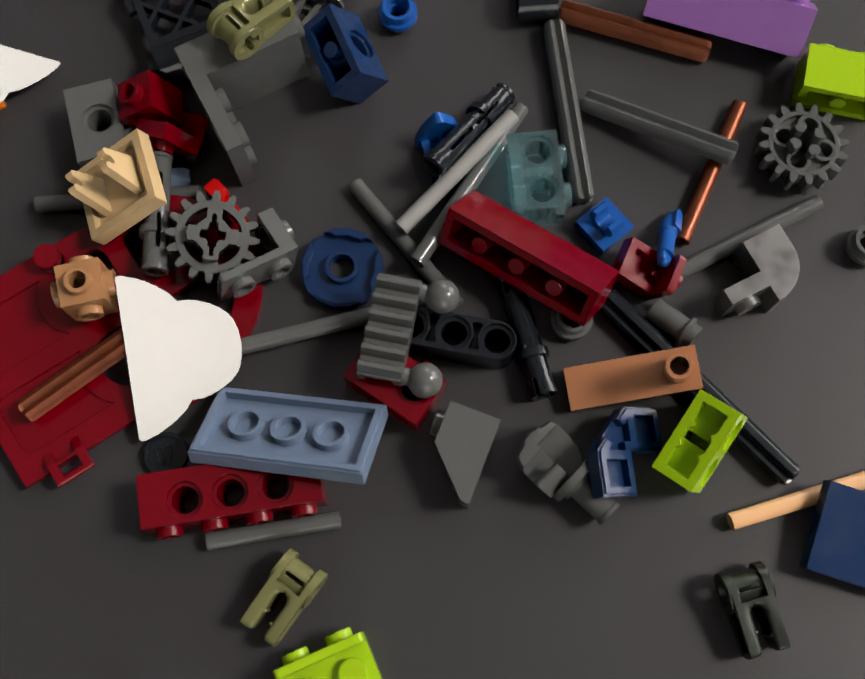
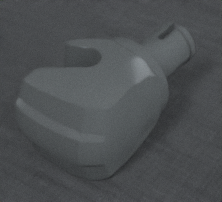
(559, 469)

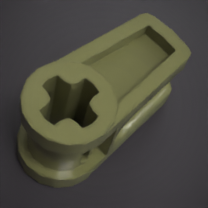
(249, 23)
(298, 595)

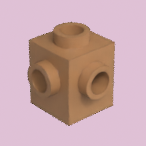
(84, 288)

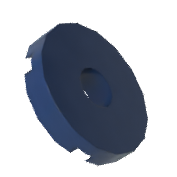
(339, 245)

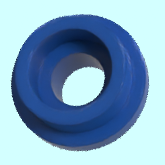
(397, 23)

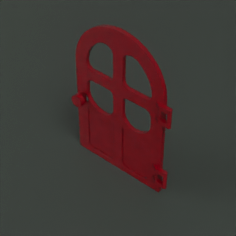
(44, 339)

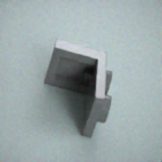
(280, 257)

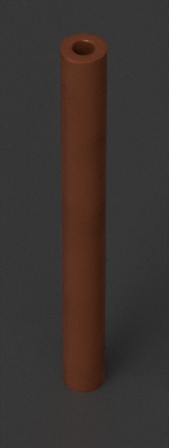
(709, 176)

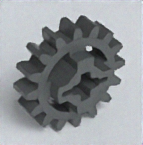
(191, 235)

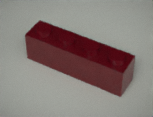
(528, 257)

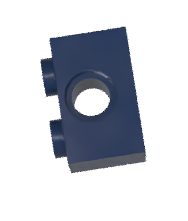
(344, 54)

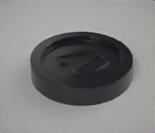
(165, 452)

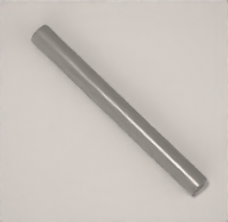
(456, 171)

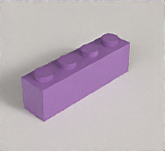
(766, 24)

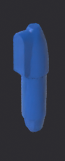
(668, 231)

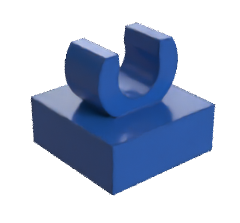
(603, 226)

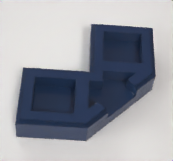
(610, 456)

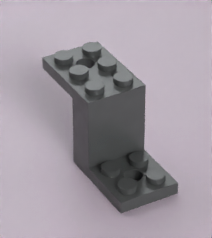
(228, 84)

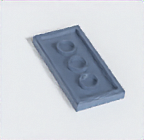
(290, 435)

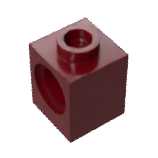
(150, 98)

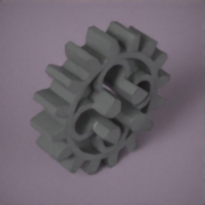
(811, 167)

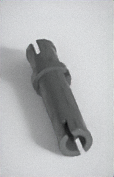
(153, 228)

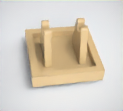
(118, 187)

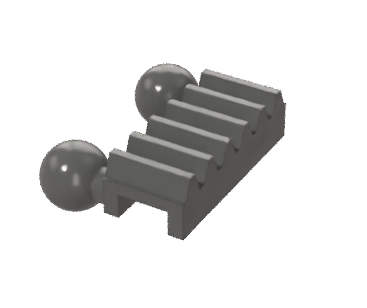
(391, 331)

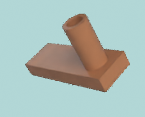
(633, 378)

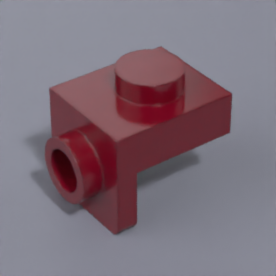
(176, 140)
(642, 273)

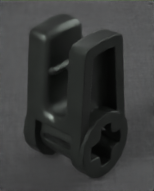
(738, 605)

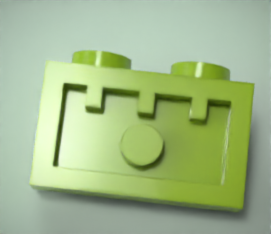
(343, 658)

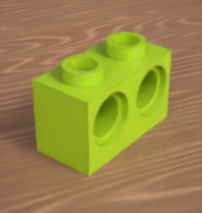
(699, 442)

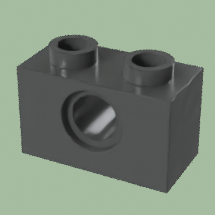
(88, 111)

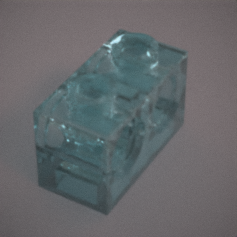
(530, 178)

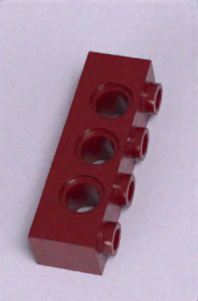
(162, 494)

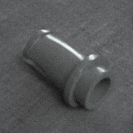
(674, 323)

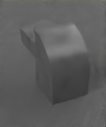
(769, 272)

